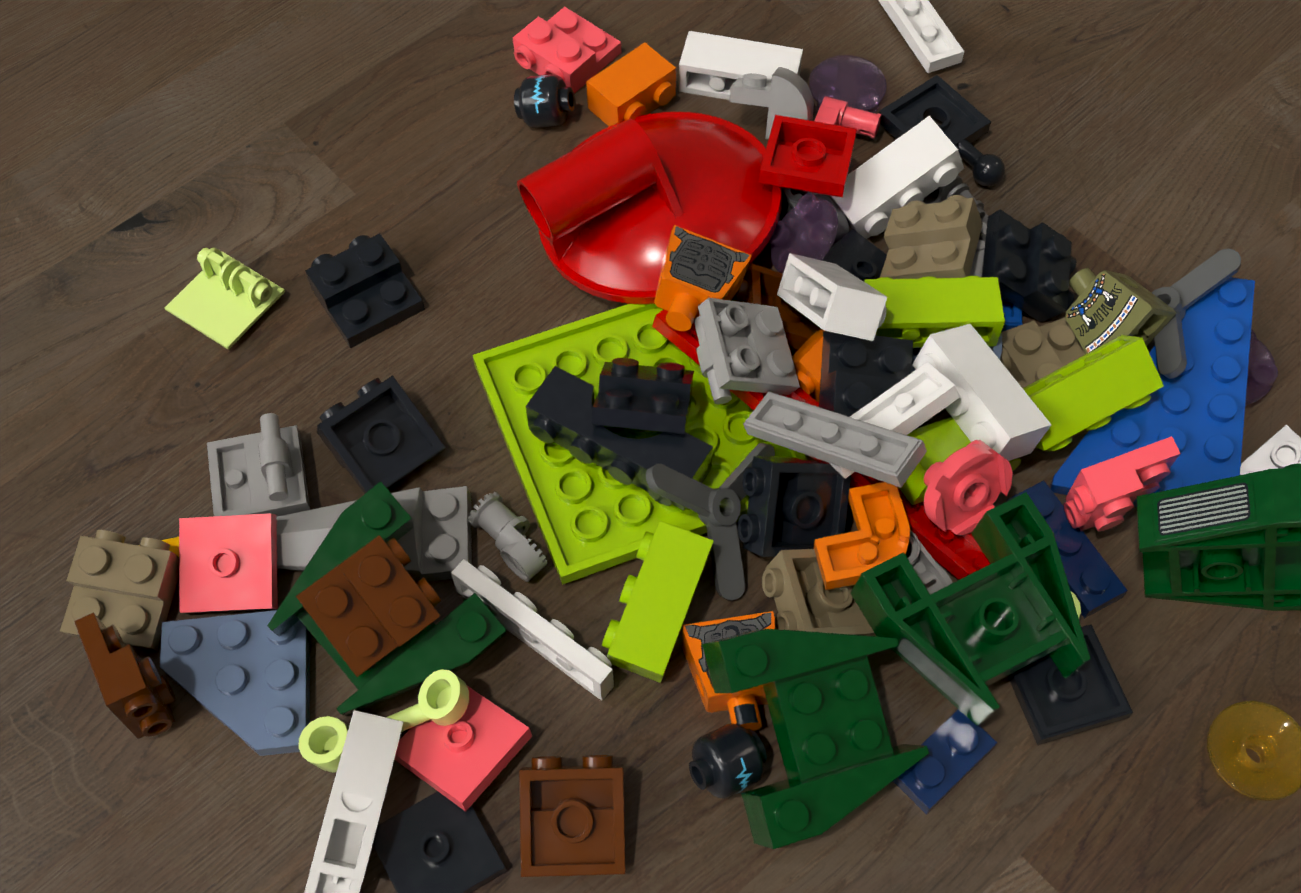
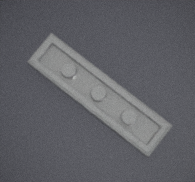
(836, 438)

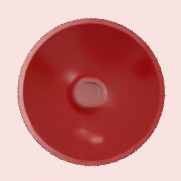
(622, 190)

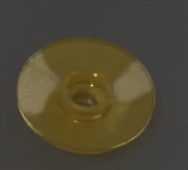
(1268, 733)

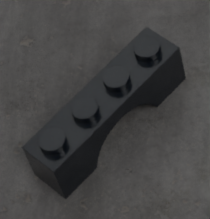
(563, 415)

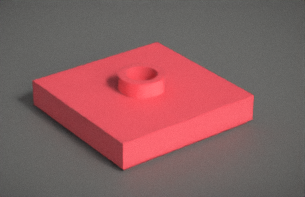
(228, 563)
(465, 755)

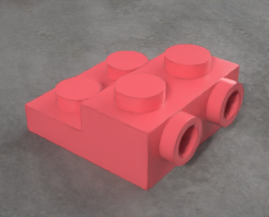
(565, 48)
(1109, 488)

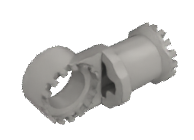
(509, 535)

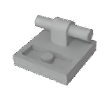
(743, 349)
(259, 472)

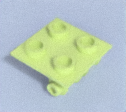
(224, 298)

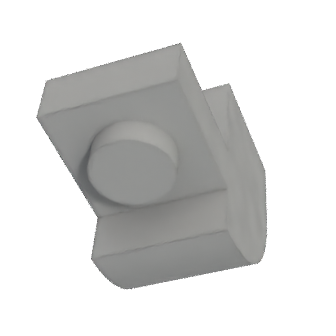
(784, 95)

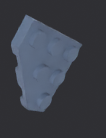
(244, 675)

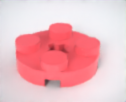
(971, 470)

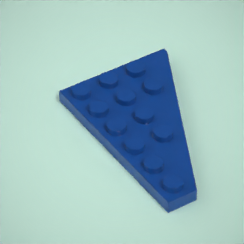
(1197, 408)

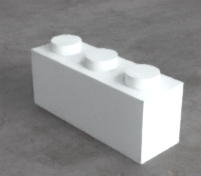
(715, 62)
(897, 175)
(832, 297)
(990, 400)

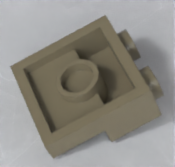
(932, 239)
(1037, 351)
(122, 586)
(802, 598)

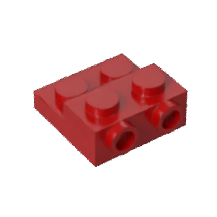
(808, 155)

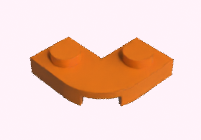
(880, 536)

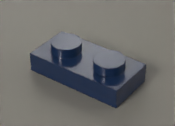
(952, 754)

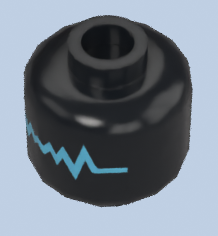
(543, 101)
(727, 760)

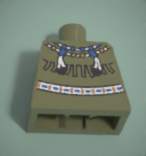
(1114, 307)

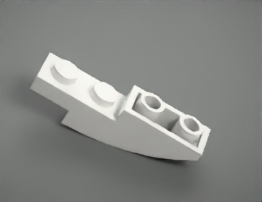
(354, 805)

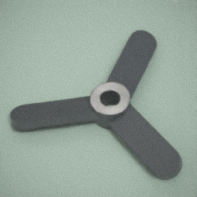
(1182, 295)
(718, 511)

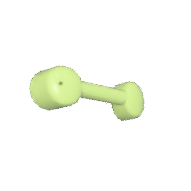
(440, 699)

